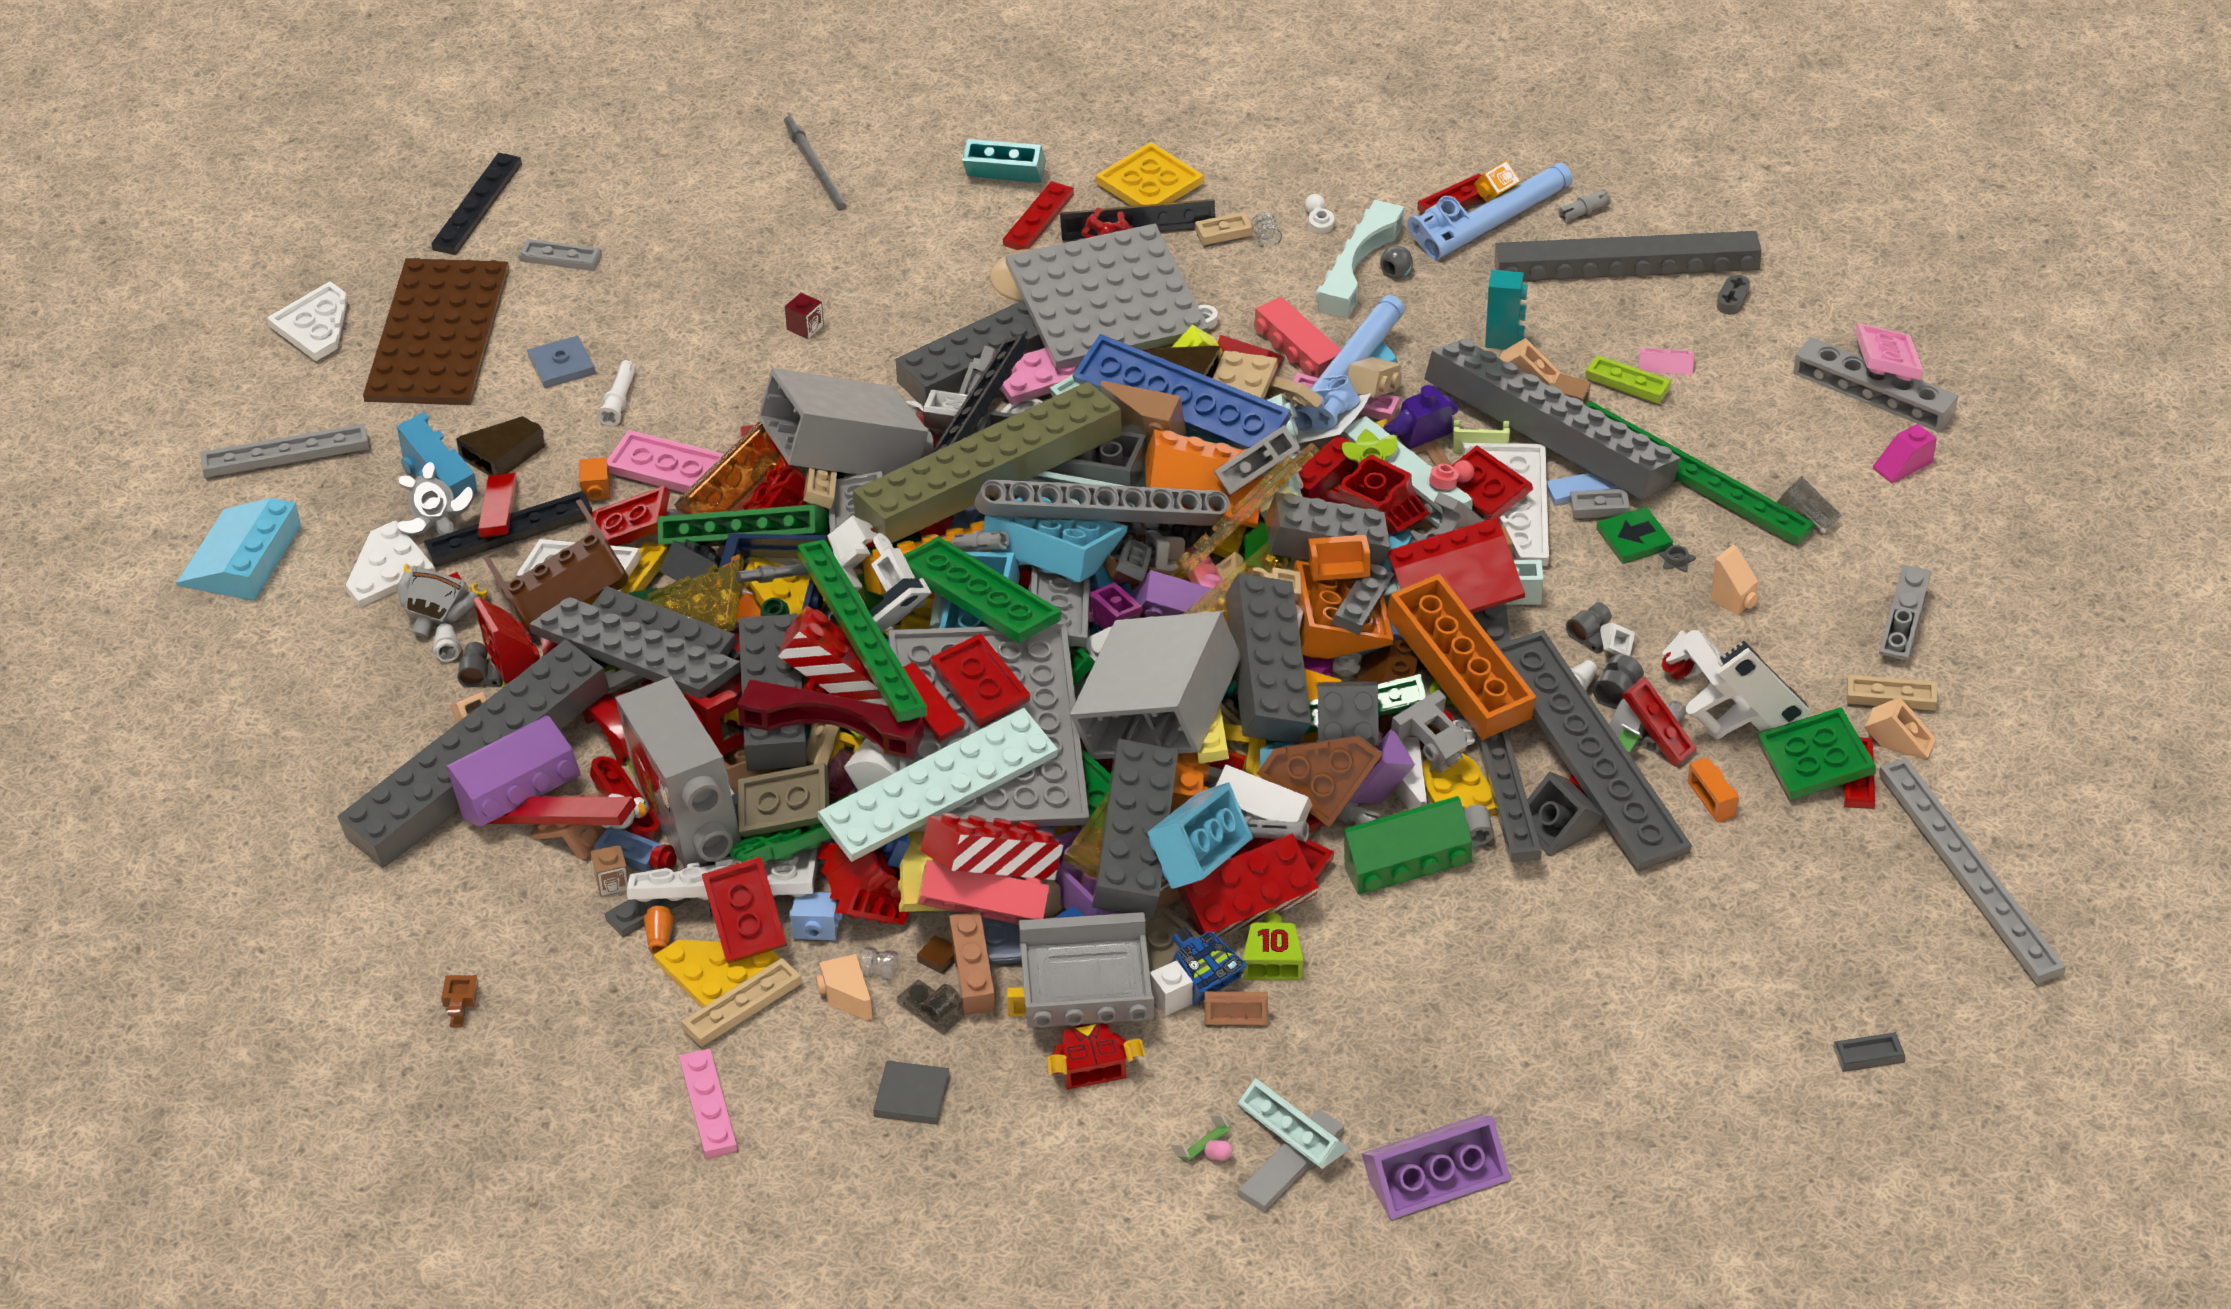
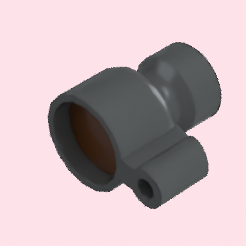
(1586, 626)
(474, 670)

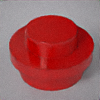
(663, 857)

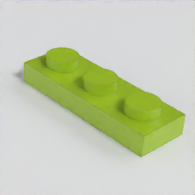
(1628, 379)

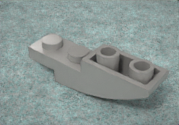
(1905, 612)

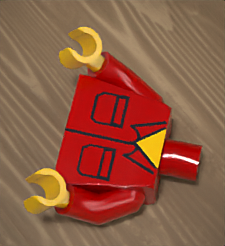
(1092, 1055)

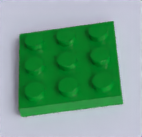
(1816, 753)

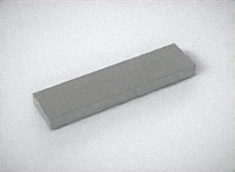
(1282, 1169)

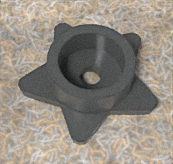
(1676, 552)

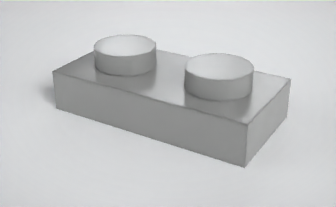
(1599, 503)

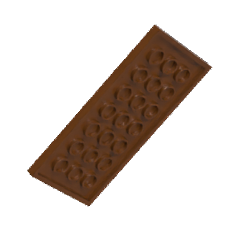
(437, 332)

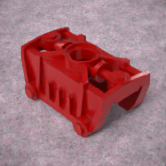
(781, 488)

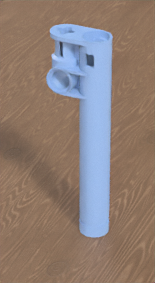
(1451, 227)
(1334, 383)

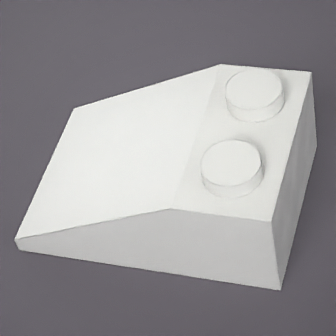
(941, 409)

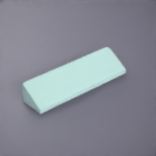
(1291, 1124)

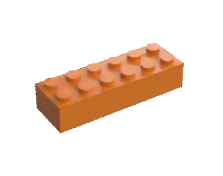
(1461, 656)

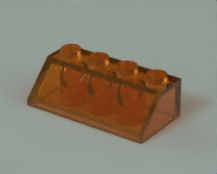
(731, 475)

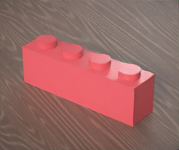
(1295, 336)
(993, 895)

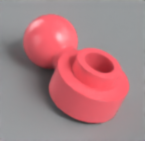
(1446, 476)

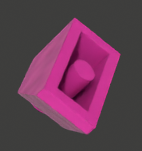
(1906, 454)

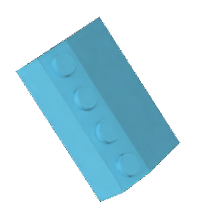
(1058, 545)
(243, 548)

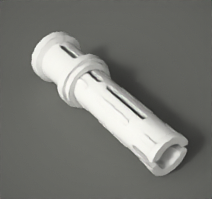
(615, 399)

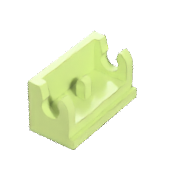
(1478, 436)

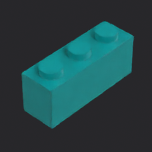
(1004, 160)
(1505, 309)

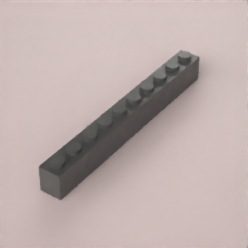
(1630, 255)

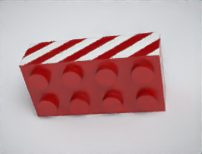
(827, 657)
(991, 846)
(1250, 887)

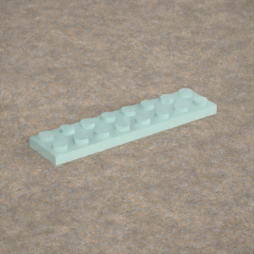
(937, 784)

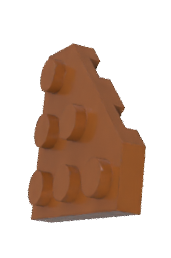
(1323, 771)

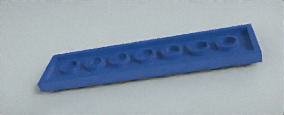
(1206, 403)

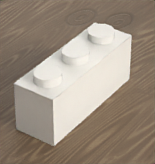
(1265, 799)

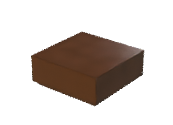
(936, 954)

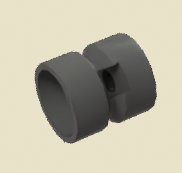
(1616, 678)

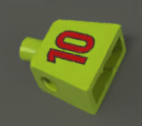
(1273, 951)

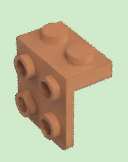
(578, 837)

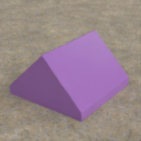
(1386, 773)

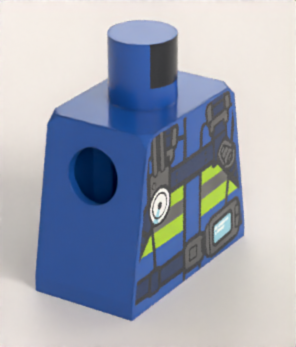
(1207, 962)

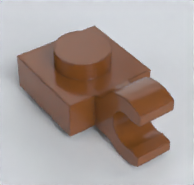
(458, 993)

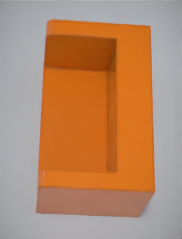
(1339, 557)

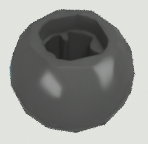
(1396, 262)

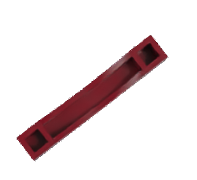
(775, 706)

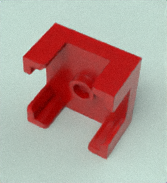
(709, 714)

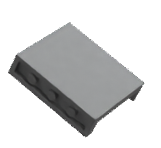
(1083, 932)

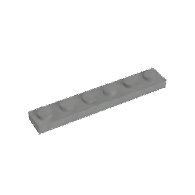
(284, 450)

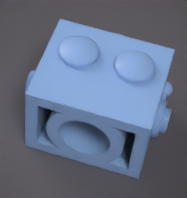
(815, 914)

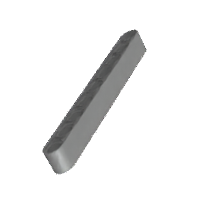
(1090, 508)

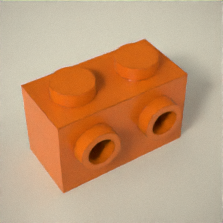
(1188, 778)

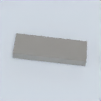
(560, 254)

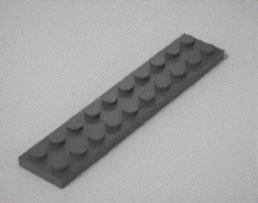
(1595, 754)

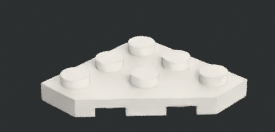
(313, 321)
(383, 564)

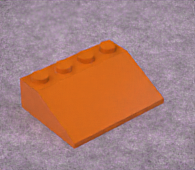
(1190, 464)
(1319, 605)

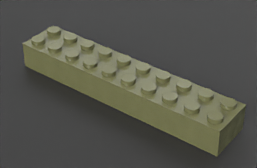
(1005, 451)

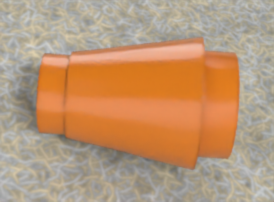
(658, 927)

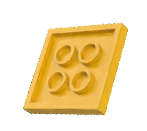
(1149, 177)

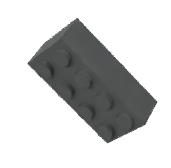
(1296, 519)

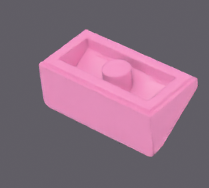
(1666, 360)

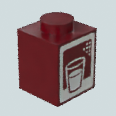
(804, 315)

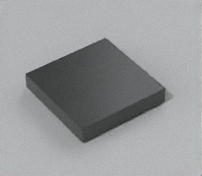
(911, 1092)

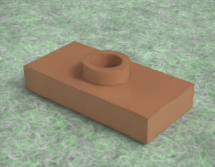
(1236, 1008)

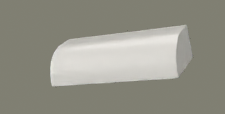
(870, 765)

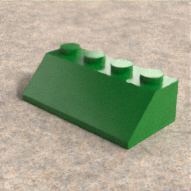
(1407, 845)

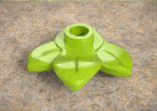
(1369, 444)

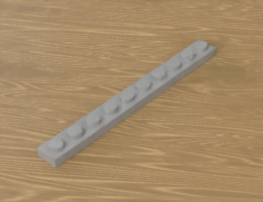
(1972, 871)

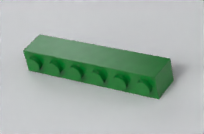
(715, 526)

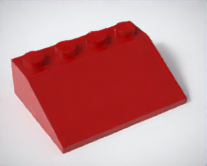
(1469, 559)

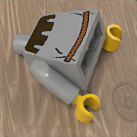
(434, 598)

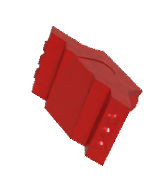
(1381, 488)
(864, 886)

